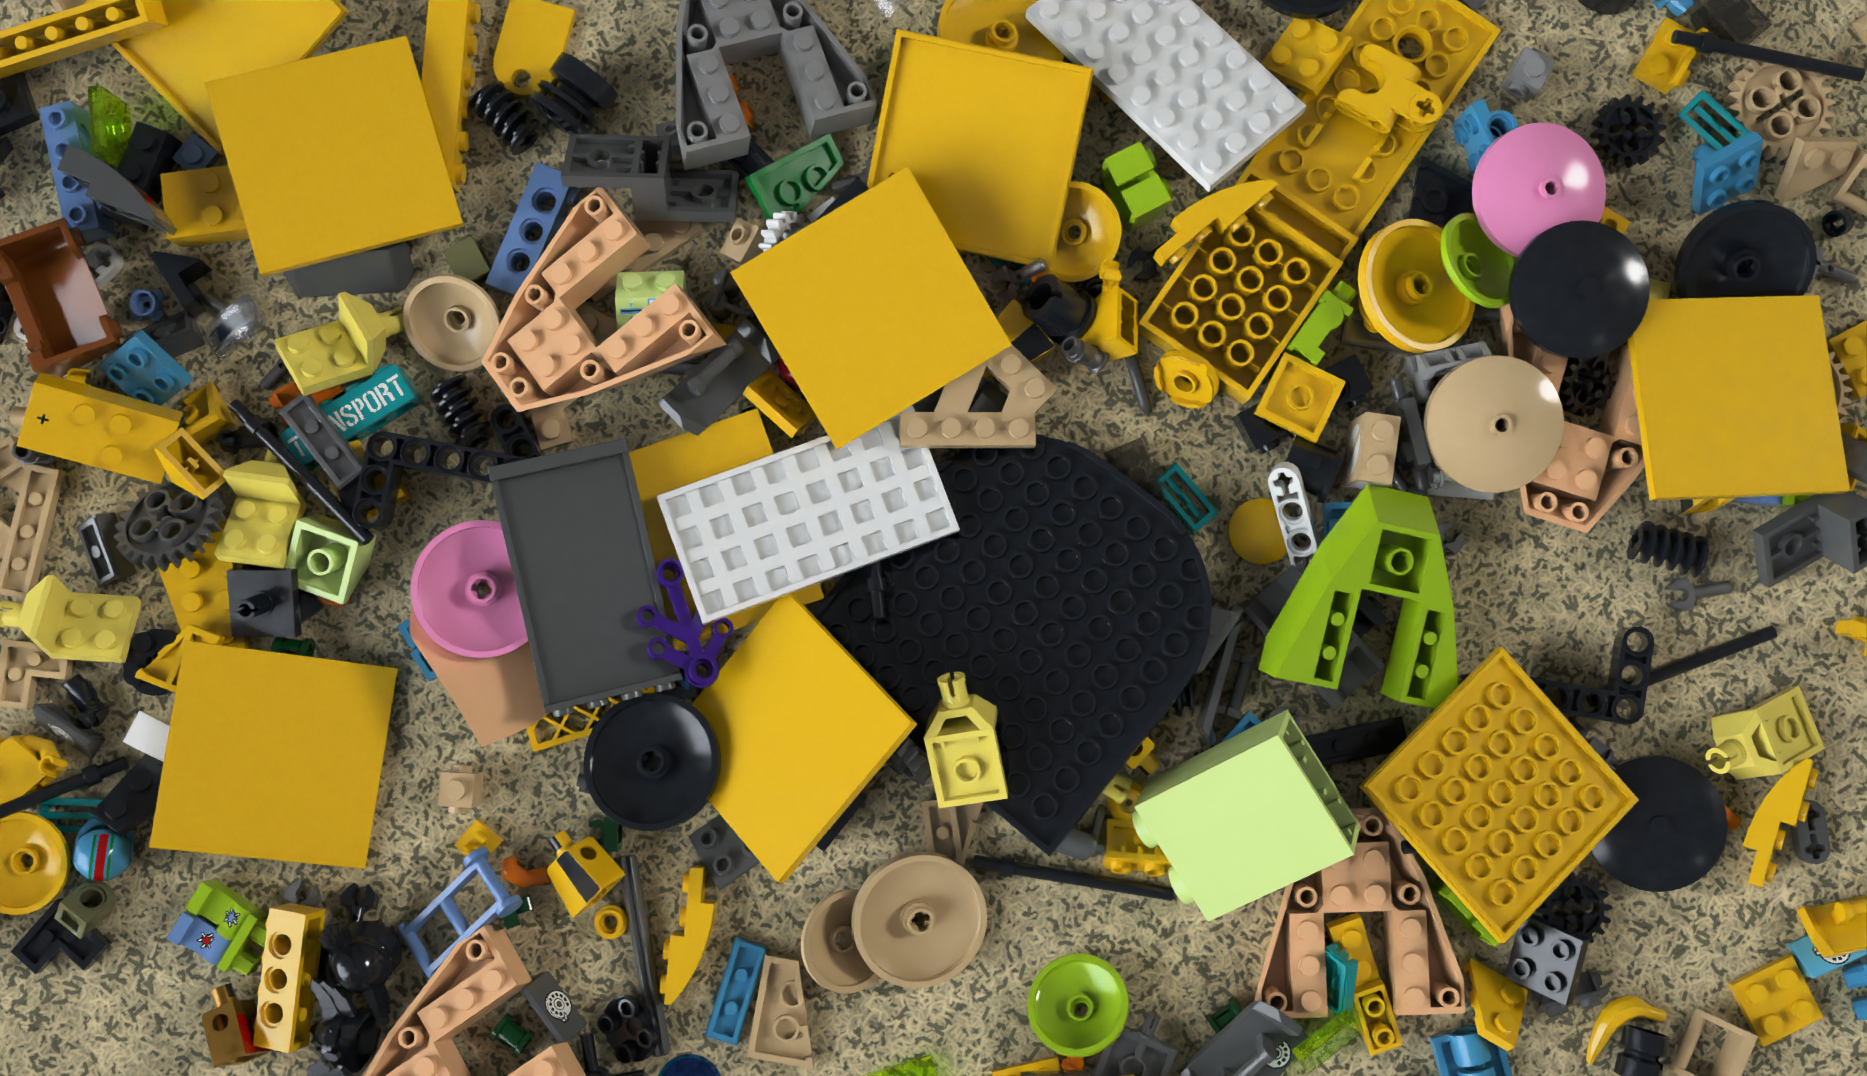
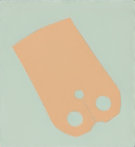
(492, 693)

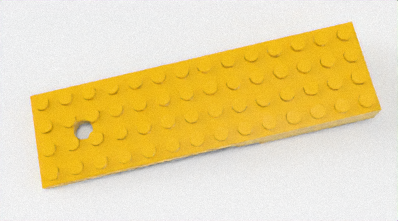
(1251, 289)

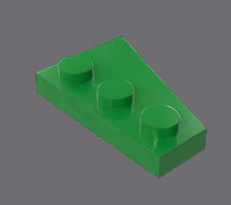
(796, 177)

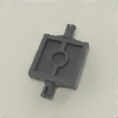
(1412, 446)
(1137, 1052)

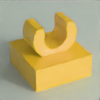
(478, 836)

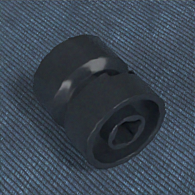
(1641, 1052)

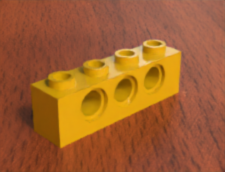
(300, 962)

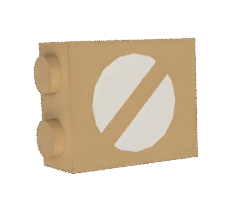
(1370, 450)

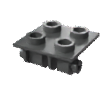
(722, 852)

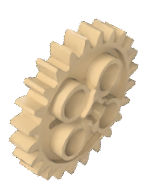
(1763, 83)

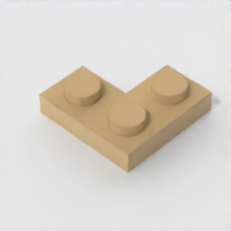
(19, 670)

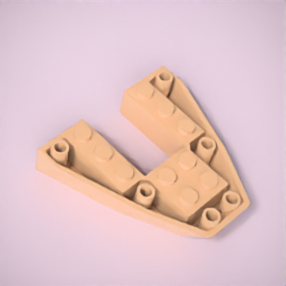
(545, 347)
(1590, 464)
(1378, 877)
(464, 988)

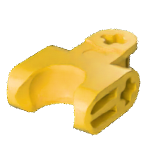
(1397, 95)

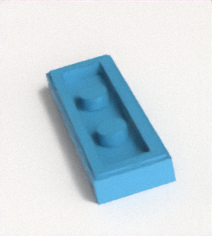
(736, 990)

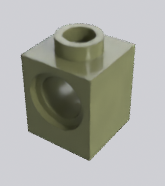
(468, 259)
(81, 919)

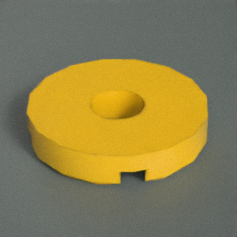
(1198, 370)

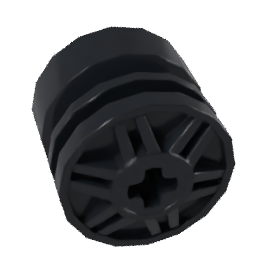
(573, 96)

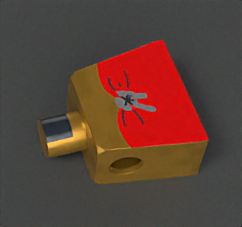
(231, 1029)

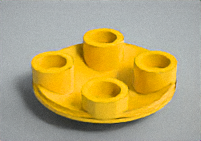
(1257, 532)

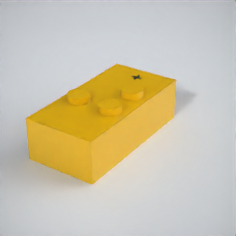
(203, 207)
(97, 427)

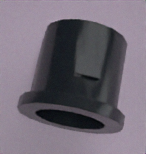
(1059, 308)
(1316, 464)

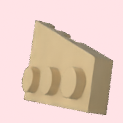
(780, 1016)

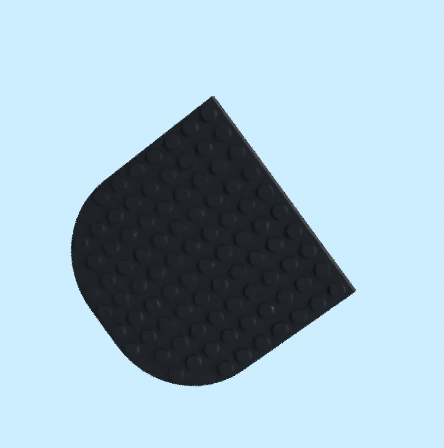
(1061, 607)

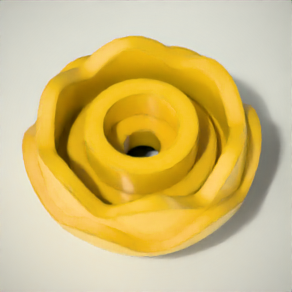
(1123, 811)

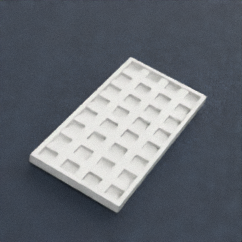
(1174, 78)
(804, 518)

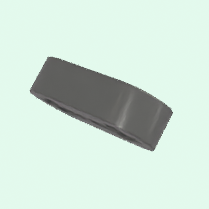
(1812, 831)

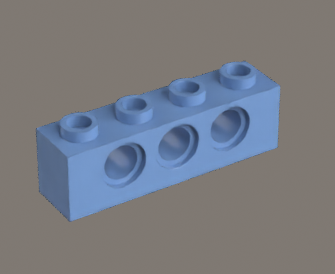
(65, 125)
(543, 185)

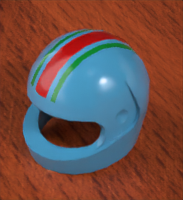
(102, 852)

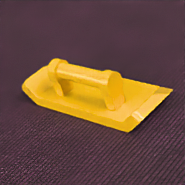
(1837, 926)

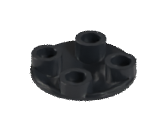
(629, 1028)

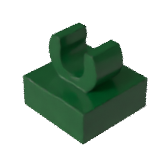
(611, 834)
(513, 919)

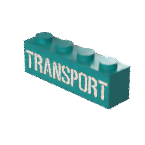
(362, 409)

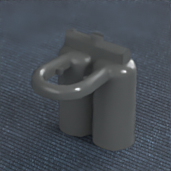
(718, 300)
(1083, 844)

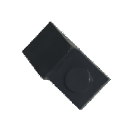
(181, 275)

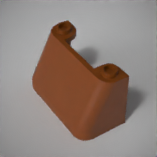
(56, 298)

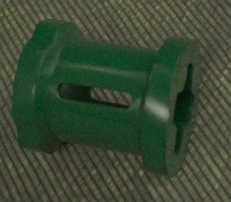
(300, 647)
(1224, 1015)
(511, 1035)

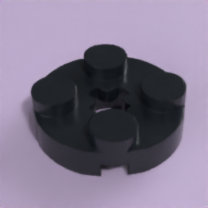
(141, 651)

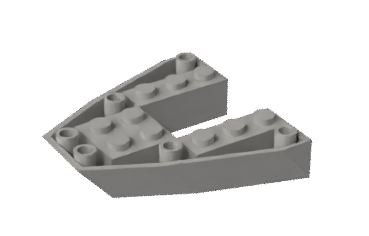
(715, 33)

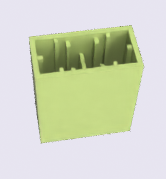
(1246, 817)

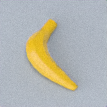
(1614, 1016)

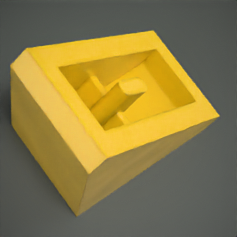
(189, 464)

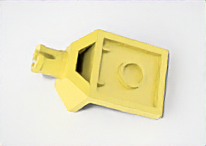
(341, 348)
(262, 514)
(74, 623)
(1764, 737)
(964, 747)

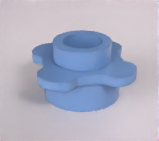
(140, 298)

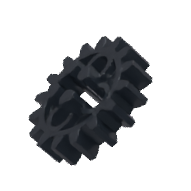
(1643, 144)
(1581, 396)
(1584, 894)

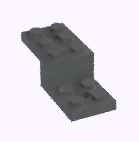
(655, 185)
(1815, 528)

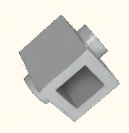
(1527, 74)

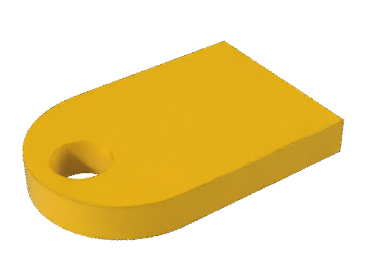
(531, 42)

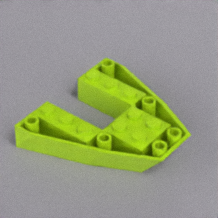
(1382, 546)

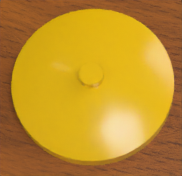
(995, 25)
(1410, 290)

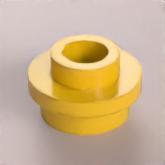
(601, 926)

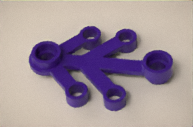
(686, 631)

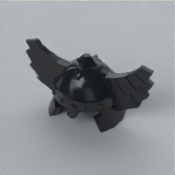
(362, 961)
(344, 1036)

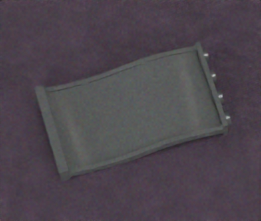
(583, 574)

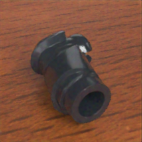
(238, 439)
(86, 700)

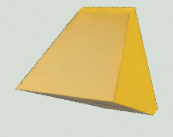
(206, 414)

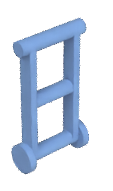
(506, 904)

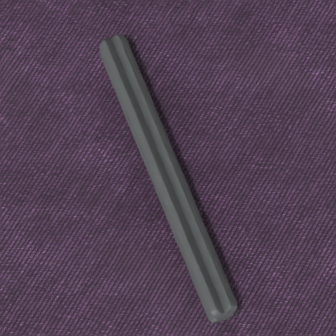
(643, 947)

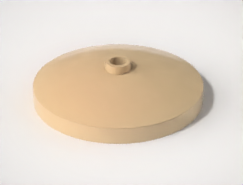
(1464, 416)
(923, 948)

